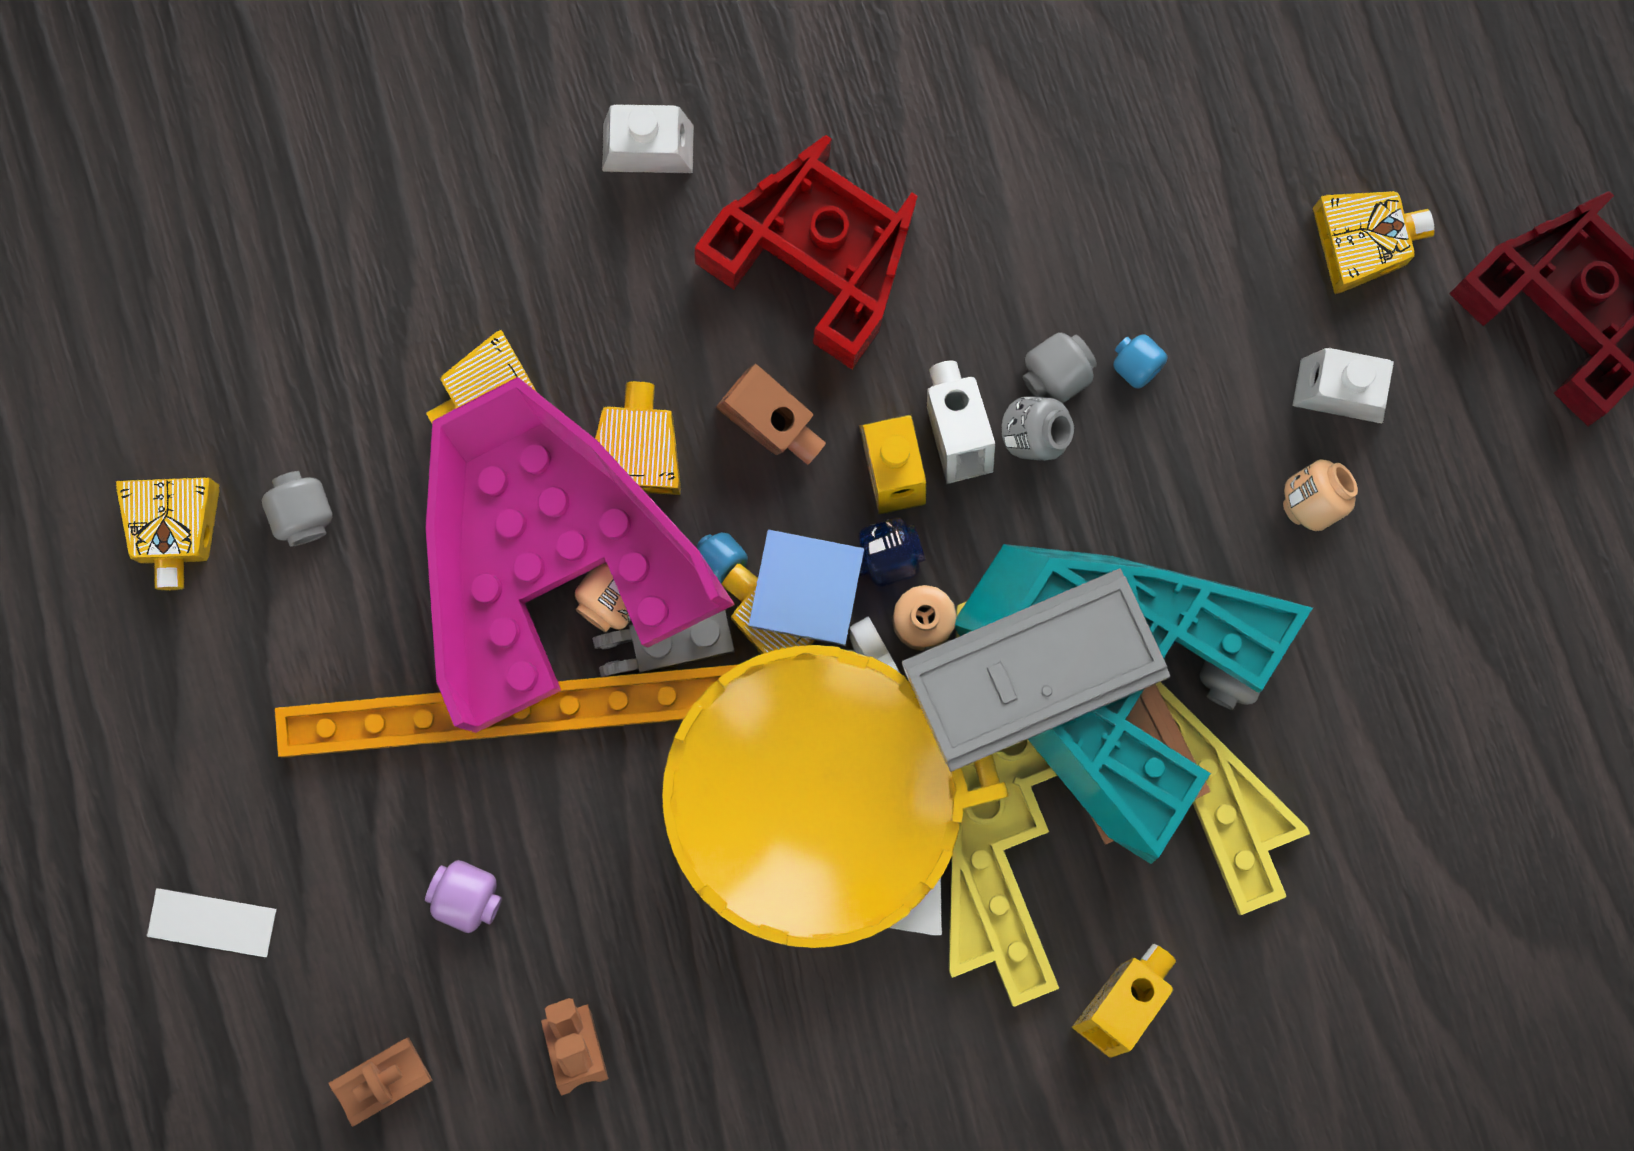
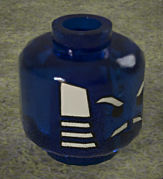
(890, 551)

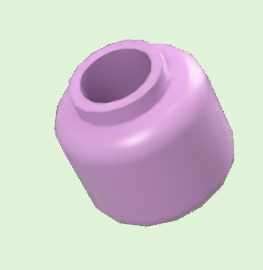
(463, 896)

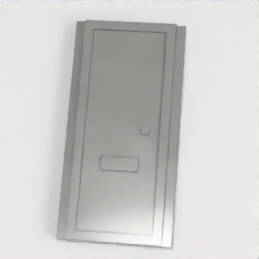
(1035, 669)

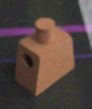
(751, 407)

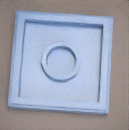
(806, 587)

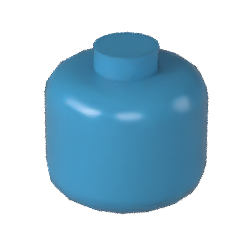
(1139, 360)
(722, 553)

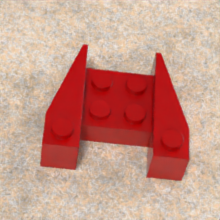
(825, 233)

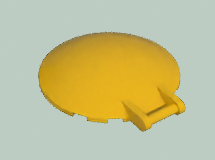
(814, 797)

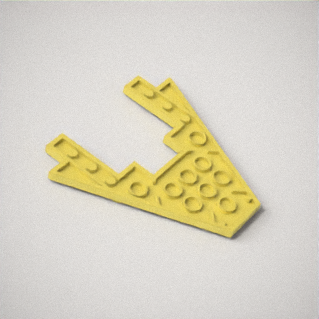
(985, 901)

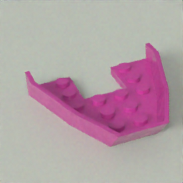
(519, 510)

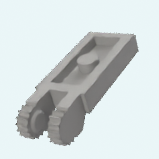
(696, 643)

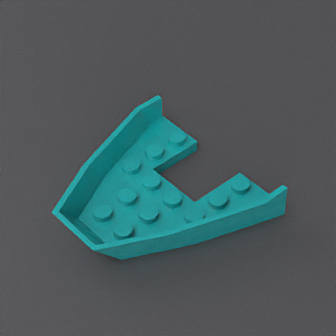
(1112, 767)

